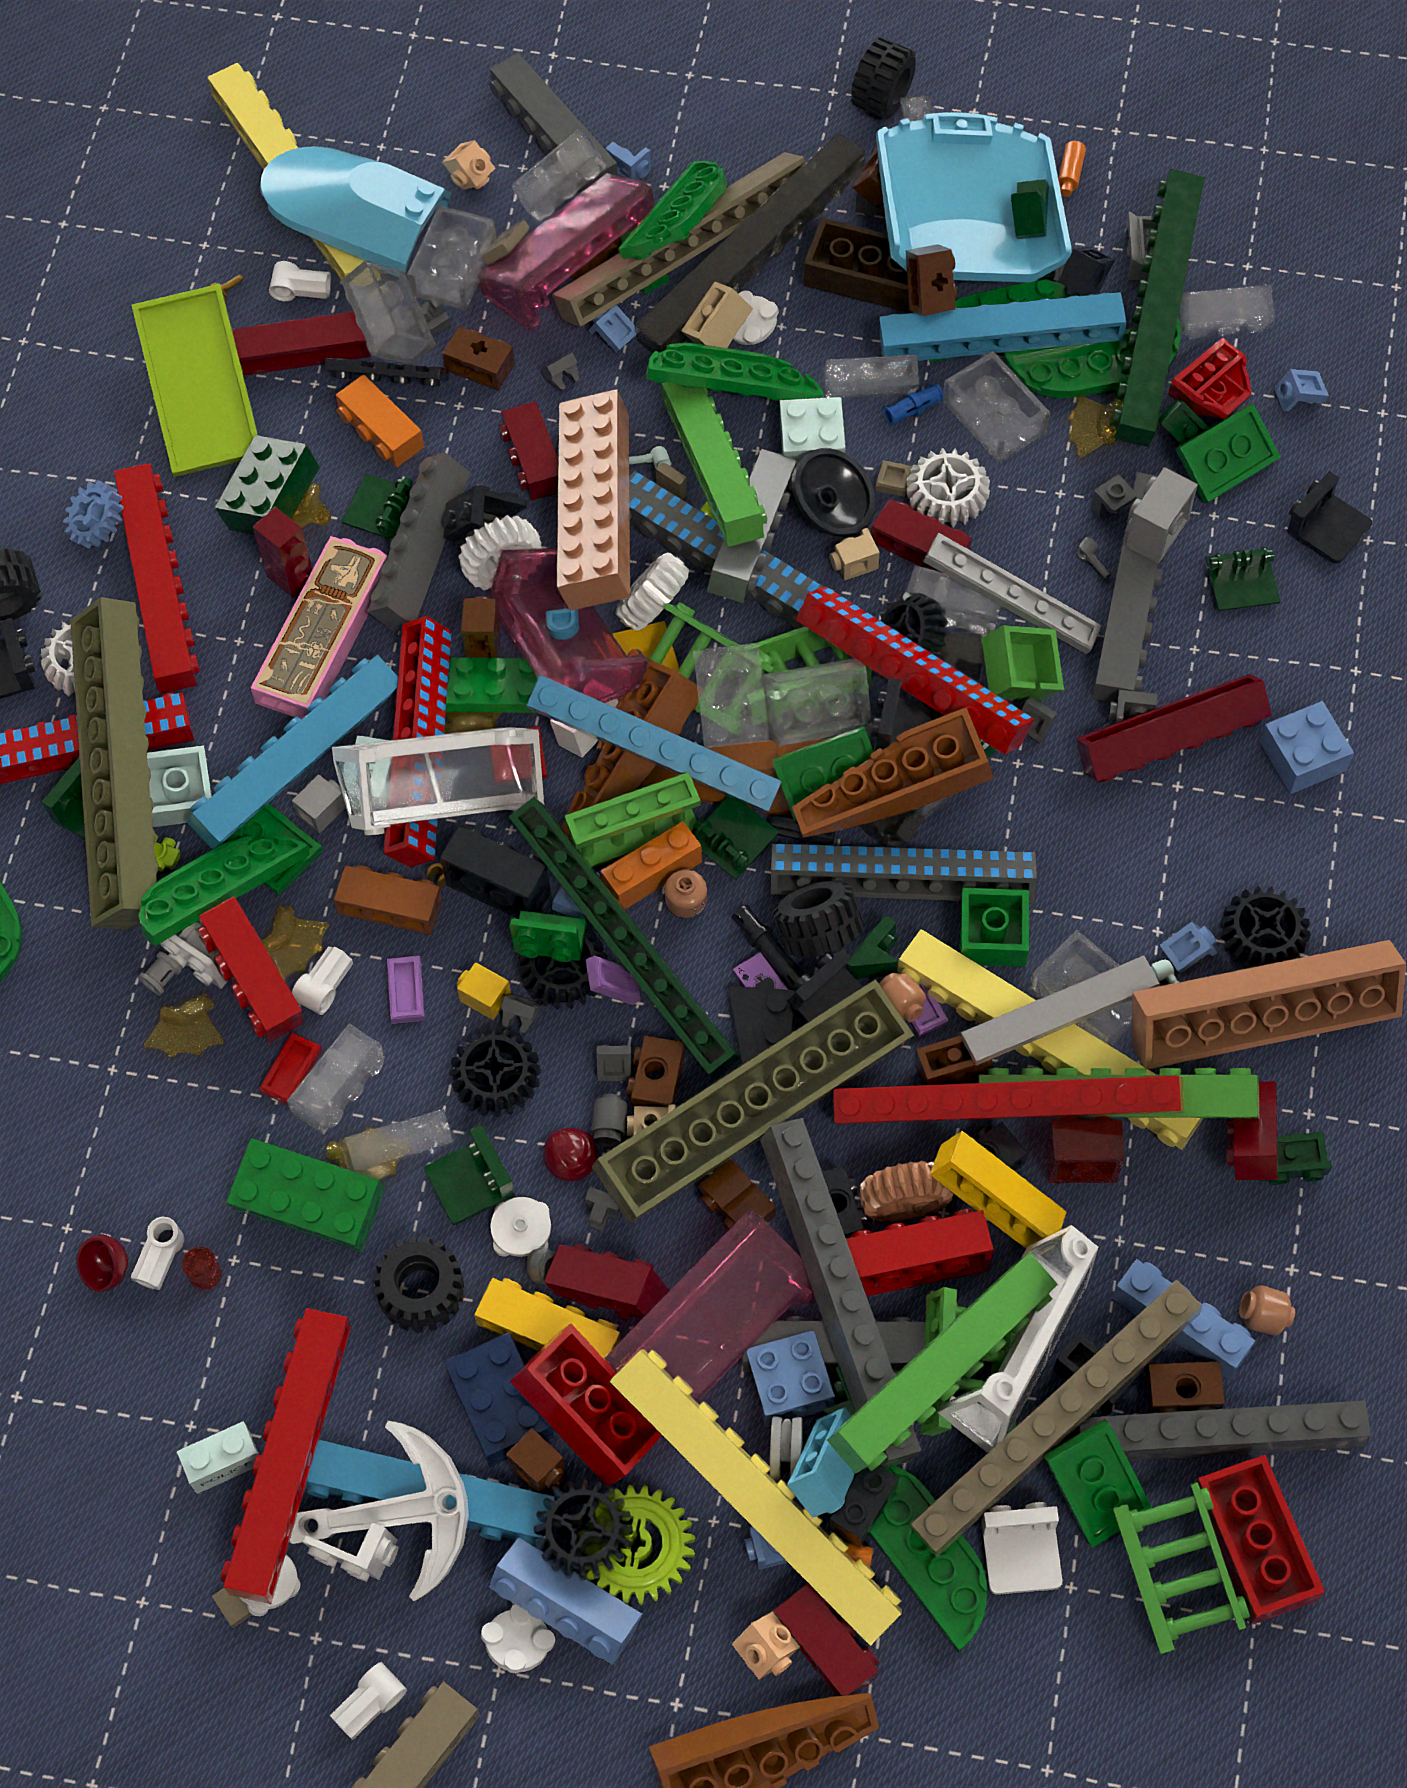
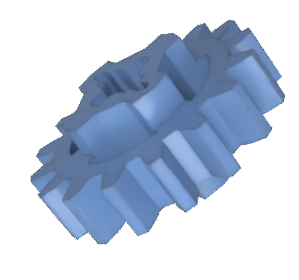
(93, 514)

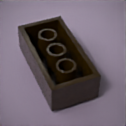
(856, 265)

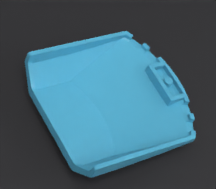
(953, 187)

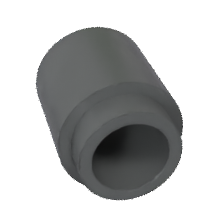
(609, 1120)

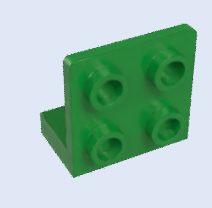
(548, 936)

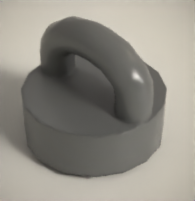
(539, 1264)

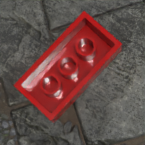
(249, 966)
(922, 1252)
(574, 1394)
(1260, 1540)

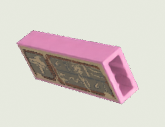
(319, 628)

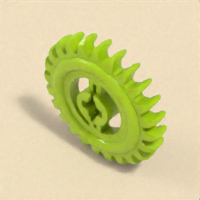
(647, 1580)

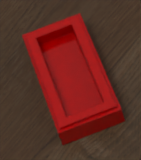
(290, 1068)

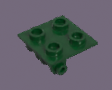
(379, 505)
(1243, 579)
(734, 836)

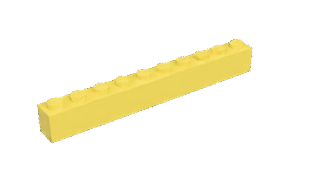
(265, 137)
(984, 996)
(757, 1496)

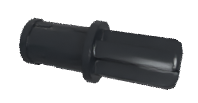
(790, 829)

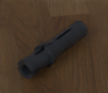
(762, 938)

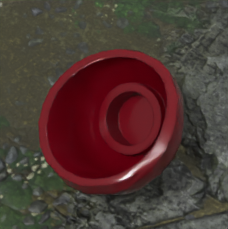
(570, 1154)
(102, 1263)

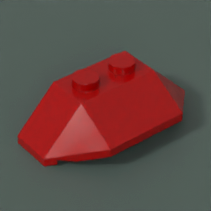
(1214, 382)

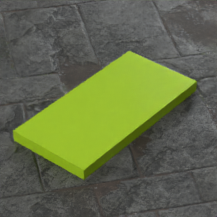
(196, 379)

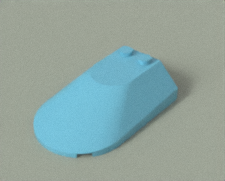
(351, 202)

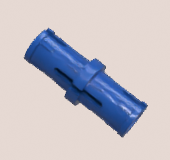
(913, 404)

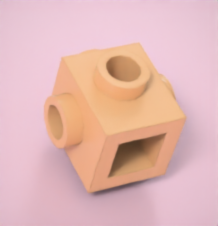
(469, 165)
(766, 1646)

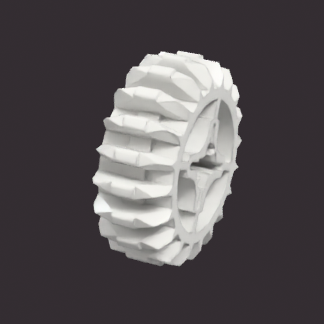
(963, 479)
(484, 548)
(652, 591)
(56, 649)

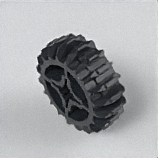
(921, 618)
(1251, 910)
(548, 984)
(482, 1072)
(570, 1522)

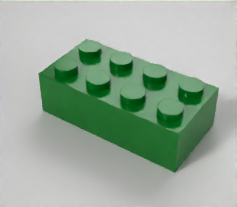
(306, 1195)

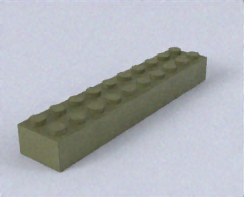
(113, 761)
(750, 1100)

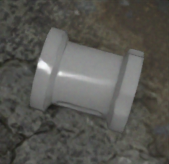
(159, 973)

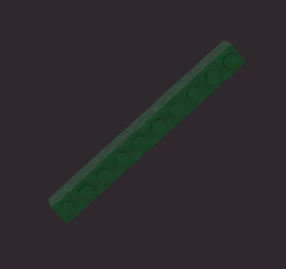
(1158, 308)
(625, 938)

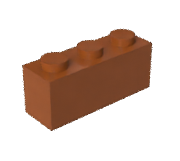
(388, 899)

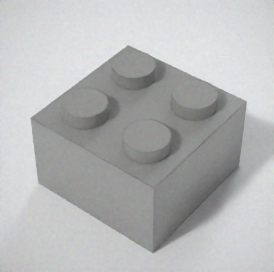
(1160, 514)

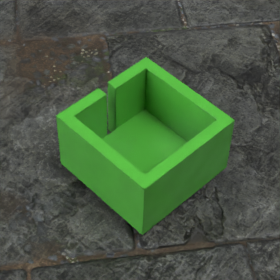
(1023, 663)

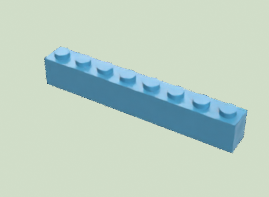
(1005, 327)
(653, 744)
(294, 752)
(372, 1477)

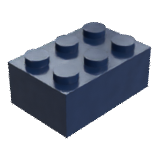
(489, 1399)

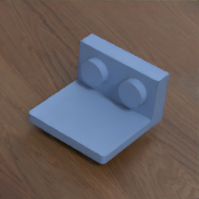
(790, 1377)

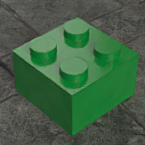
(994, 926)

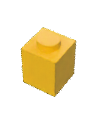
(483, 990)

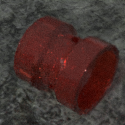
(197, 1262)

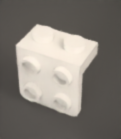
(190, 951)
(1021, 1548)
(374, 1555)

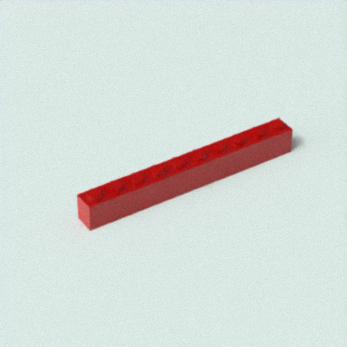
(1009, 1100)

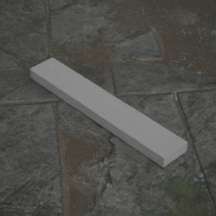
(1012, 593)
(1058, 1010)

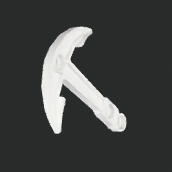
(426, 1506)

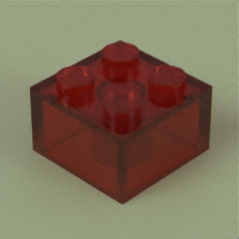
(1085, 1150)

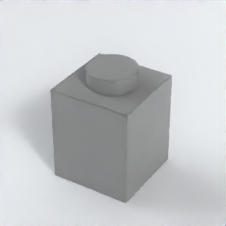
(319, 803)

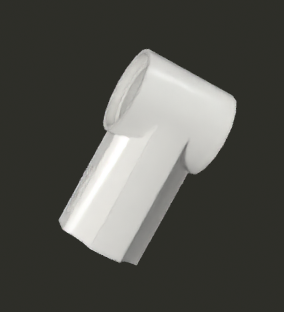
(291, 281)
(318, 987)
(157, 1256)
(376, 1693)

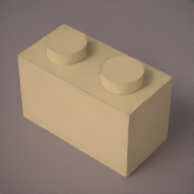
(717, 317)

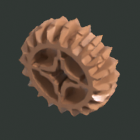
(903, 1193)

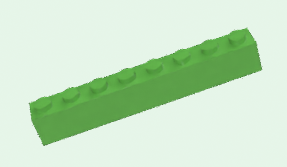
(715, 463)
(1204, 1093)
(942, 1363)

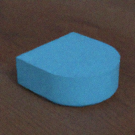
(562, 623)

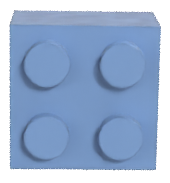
(1306, 747)

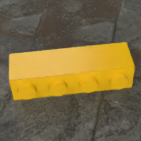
(997, 1190)
(535, 1319)

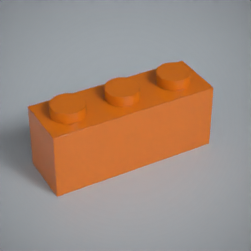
(379, 421)
(652, 865)

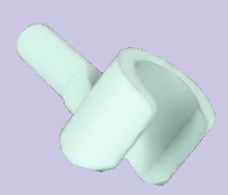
(657, 456)
(1164, 970)

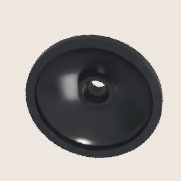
(833, 492)

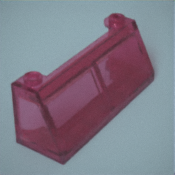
(563, 245)
(587, 661)
(720, 1306)

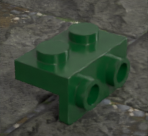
(1302, 1157)

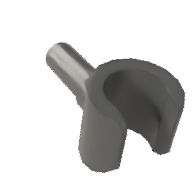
(1086, 553)

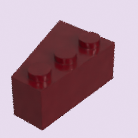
(605, 1281)

